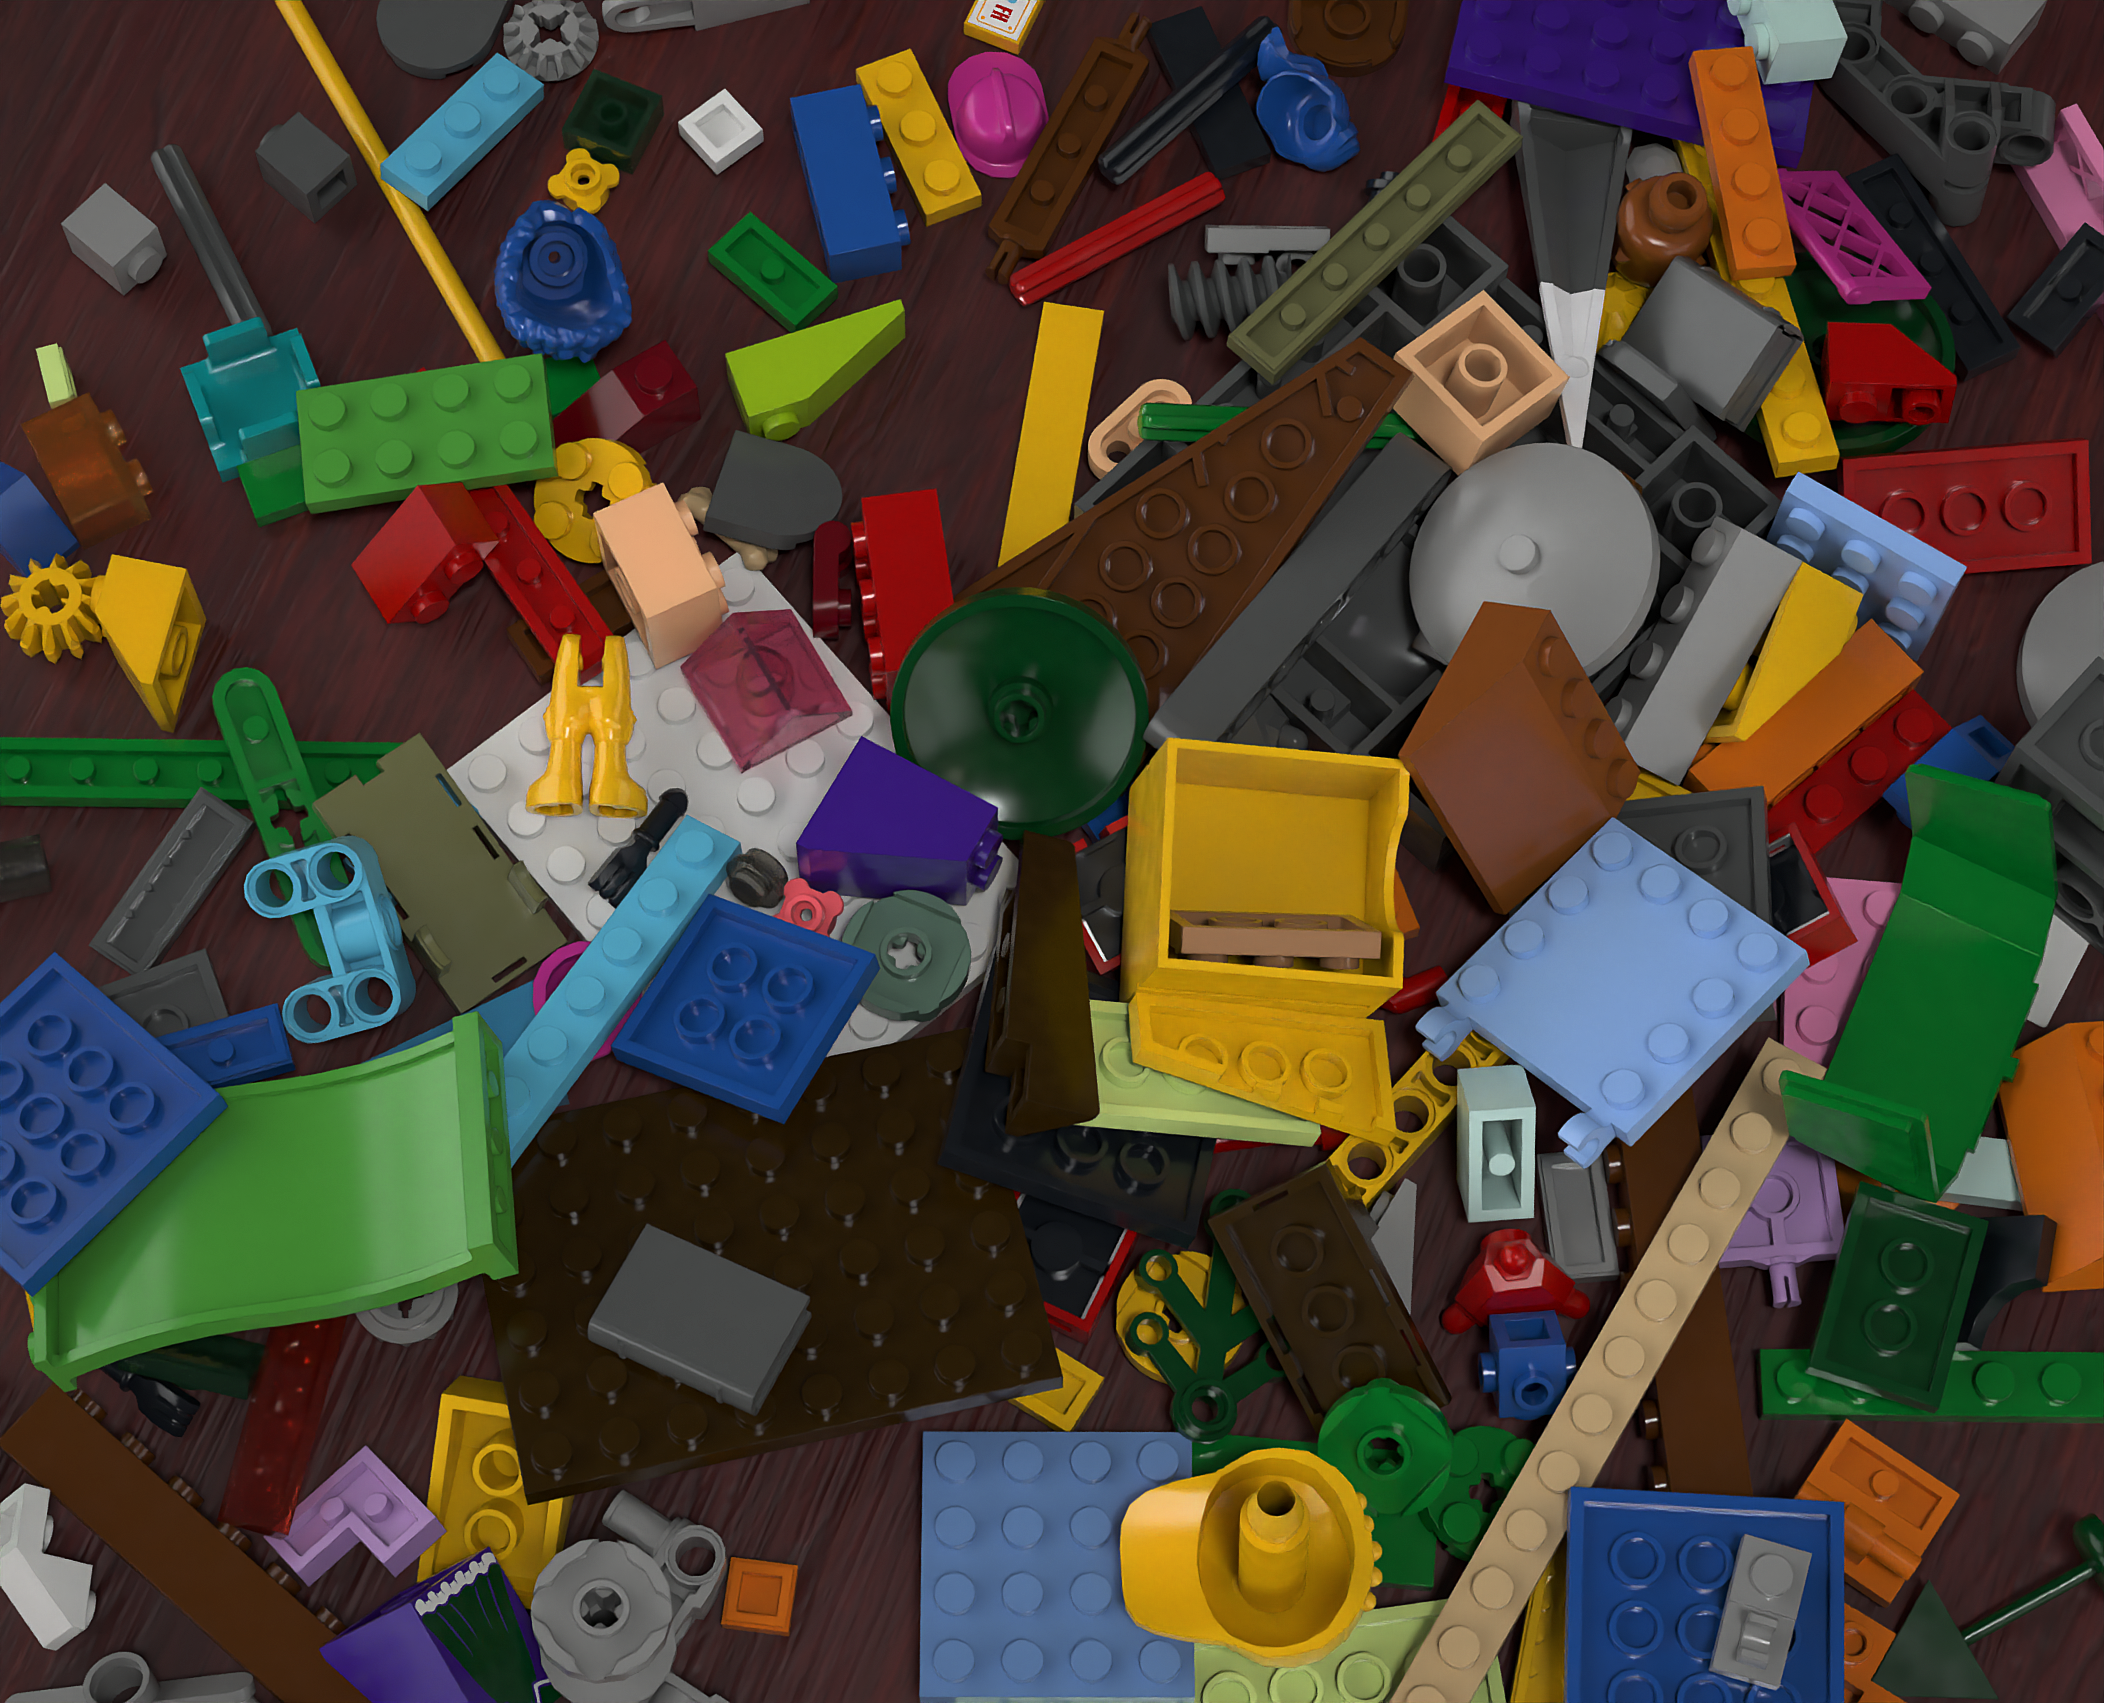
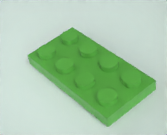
(424, 428)

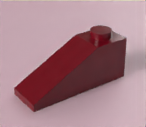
(633, 403)

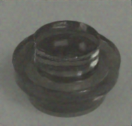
(757, 878)

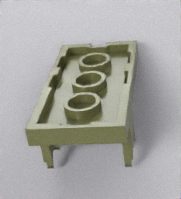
(461, 906)

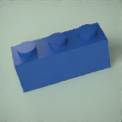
(849, 183)

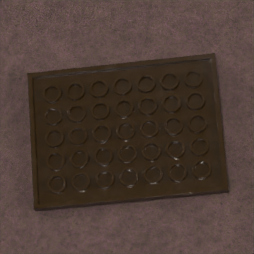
(907, 1268)

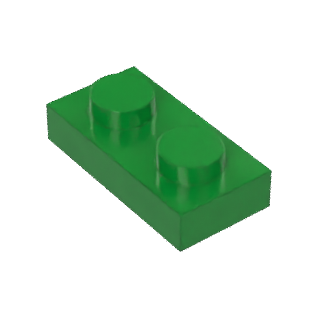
(773, 273)

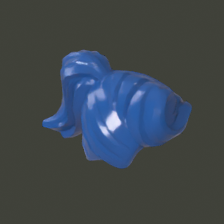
(1303, 108)

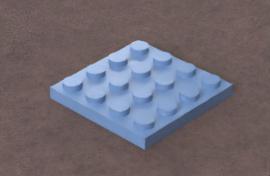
(1029, 1569)

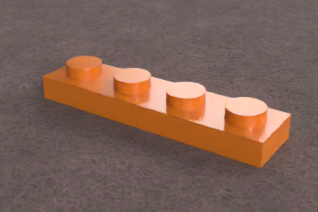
(1742, 163)

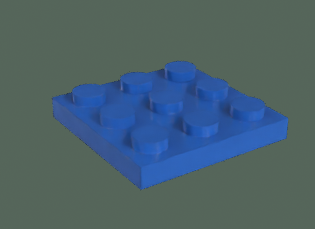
(746, 1008)

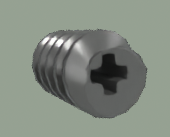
(1221, 294)

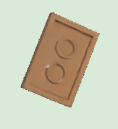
(1273, 937)

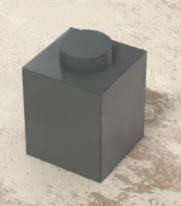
(305, 166)

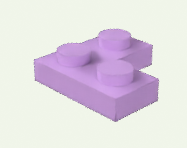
(357, 1505)

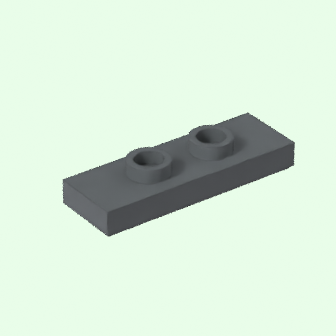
(173, 884)

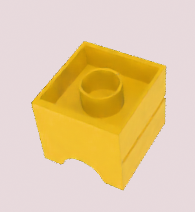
(1270, 836)

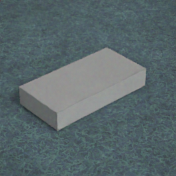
(1577, 1217)

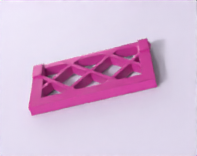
(1874, 242)

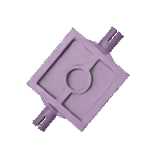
(1790, 1221)

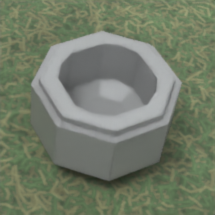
(1649, 162)

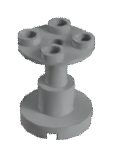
(604, 1623)

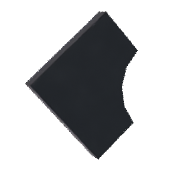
(2011, 1261)

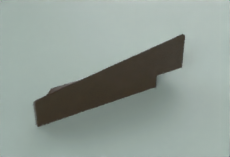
(1042, 994)

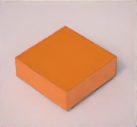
(760, 1596)

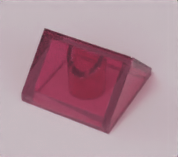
(763, 685)

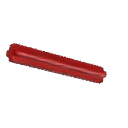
(1116, 239)

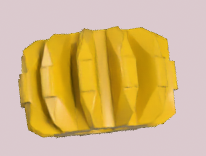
(31, 603)

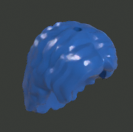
(566, 303)

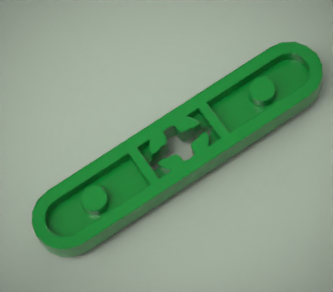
(268, 761)

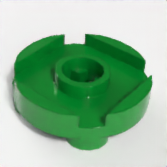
(1404, 1415)
(1476, 1455)

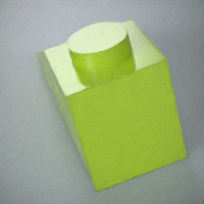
(801, 374)

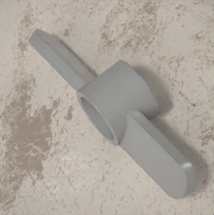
(127, 1670)

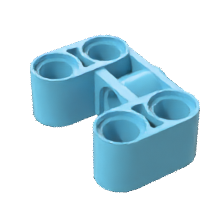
(357, 931)

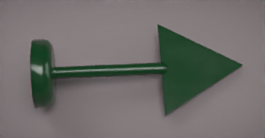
(1934, 1656)

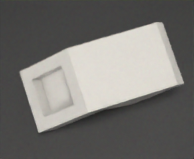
(44, 1588)

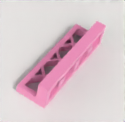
(2070, 183)

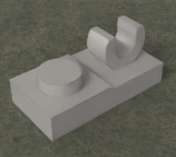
(1242, 241)
(1760, 1612)

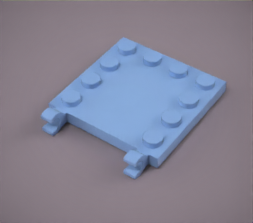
(1616, 986)

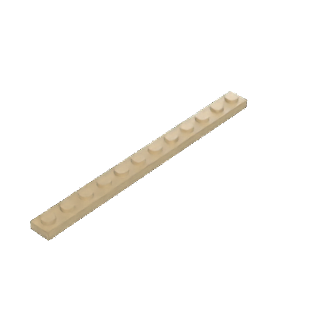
(1607, 1387)

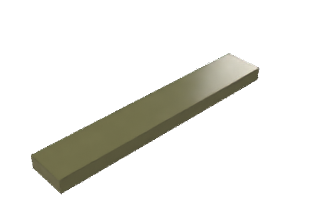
(1374, 242)

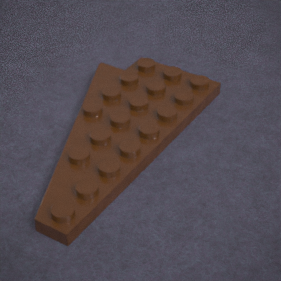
(1215, 522)

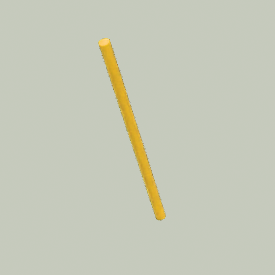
(375, 153)

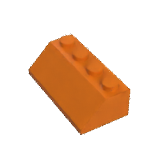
(2057, 1146)

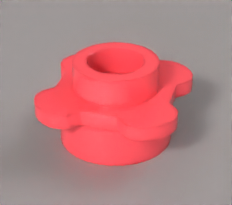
(824, 907)

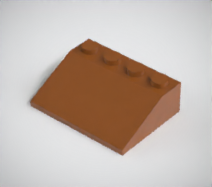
(1517, 753)

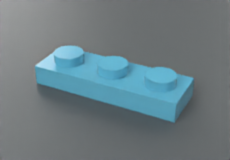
(462, 131)

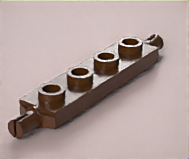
(1069, 148)

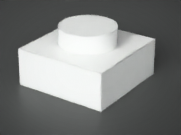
(720, 131)

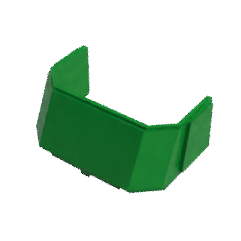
(1942, 990)

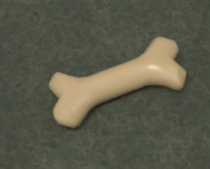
(752, 555)

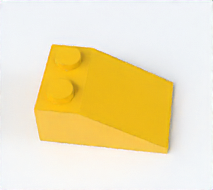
(1799, 641)
(481, 1491)

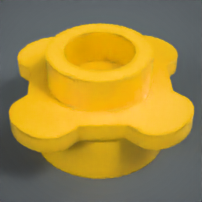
(587, 196)

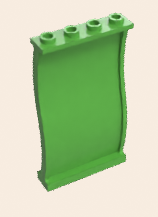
(301, 1209)

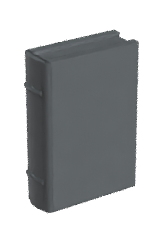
(1714, 340)
(700, 1319)

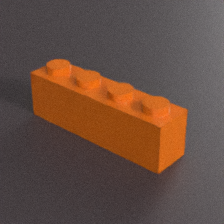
(1814, 723)

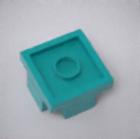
(249, 392)

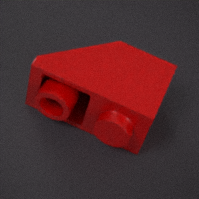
(1882, 376)

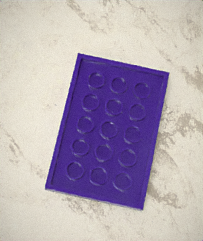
(1612, 63)

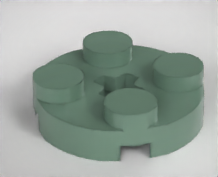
(942, 943)

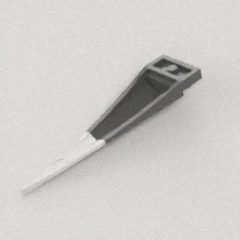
(1571, 196)

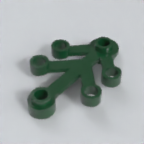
(1211, 1332)

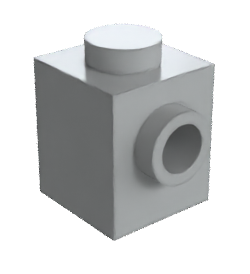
(115, 239)

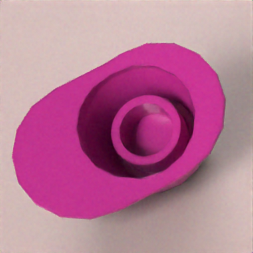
(996, 112)

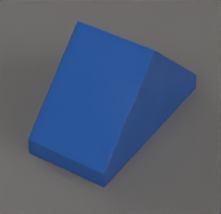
(29, 524)

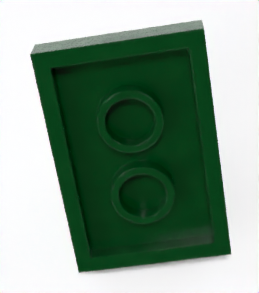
(1897, 1297)

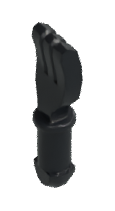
(629, 862)
(157, 1399)

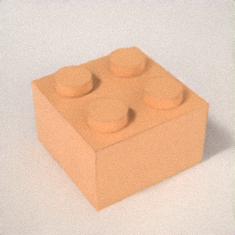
(1476, 383)
(660, 573)

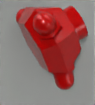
(1512, 1278)

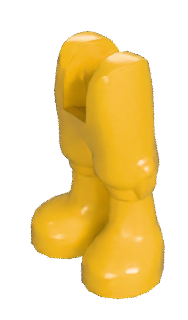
(595, 711)

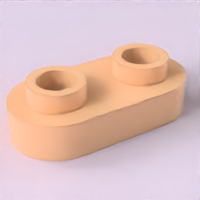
(1120, 428)

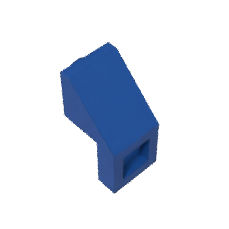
(1967, 749)

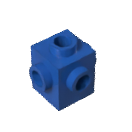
(1526, 1364)

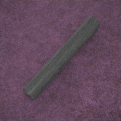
(206, 236)

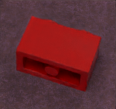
(425, 553)

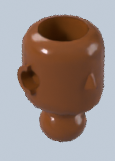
(1659, 222)

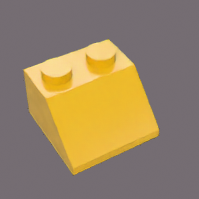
(152, 628)

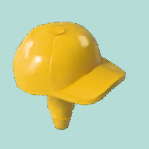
(1253, 1558)

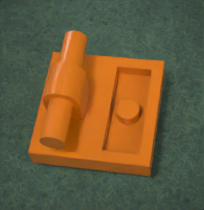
(1888, 1509)

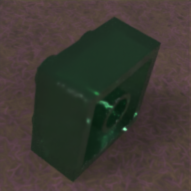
(613, 121)

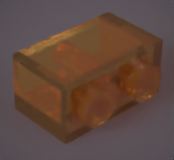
(87, 469)

